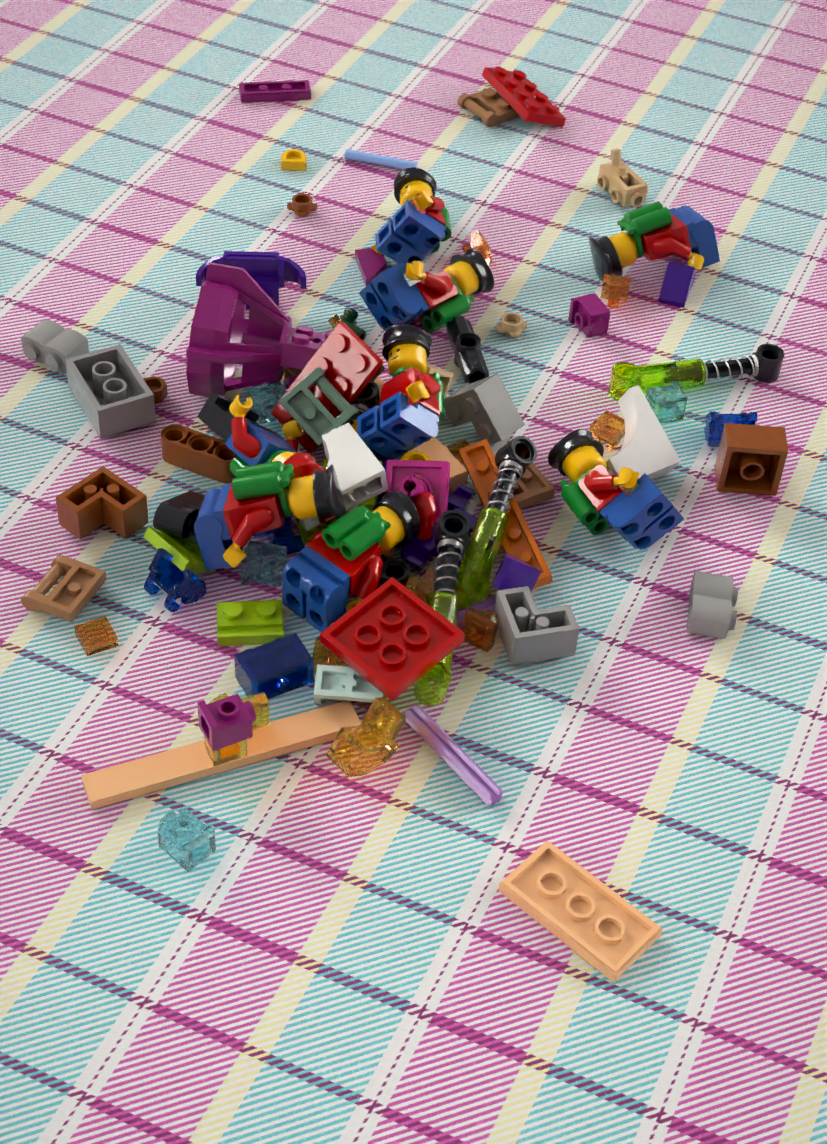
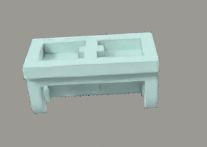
(342, 684)

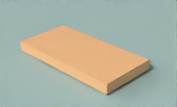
(580, 910)

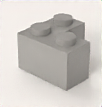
(487, 407)
(533, 632)

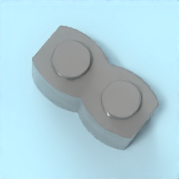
(53, 344)
(711, 605)

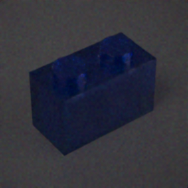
(274, 667)

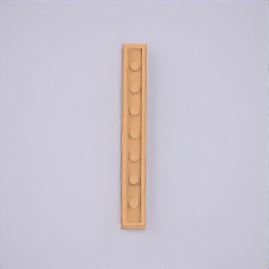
(193, 762)

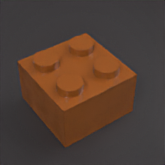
(751, 459)

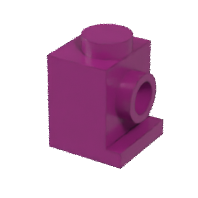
(589, 315)
(226, 721)

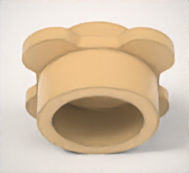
(511, 325)

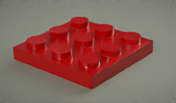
(392, 638)

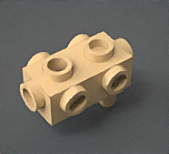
(621, 182)

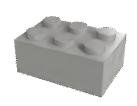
(110, 391)

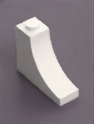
(645, 442)
(356, 469)

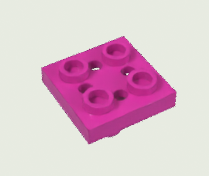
(435, 476)

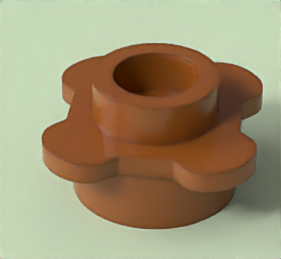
(302, 204)

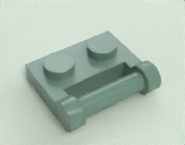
(310, 411)

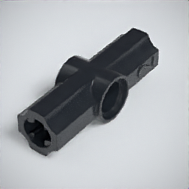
(467, 350)

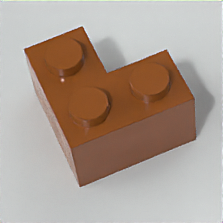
(100, 501)

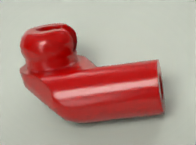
(426, 508)

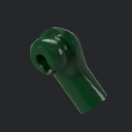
(349, 318)

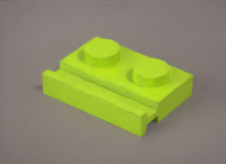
(185, 551)
(249, 622)

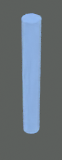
(379, 160)

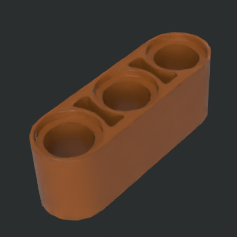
(197, 452)

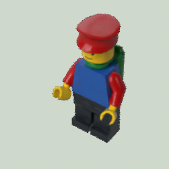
(251, 441)

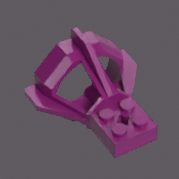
(225, 338)

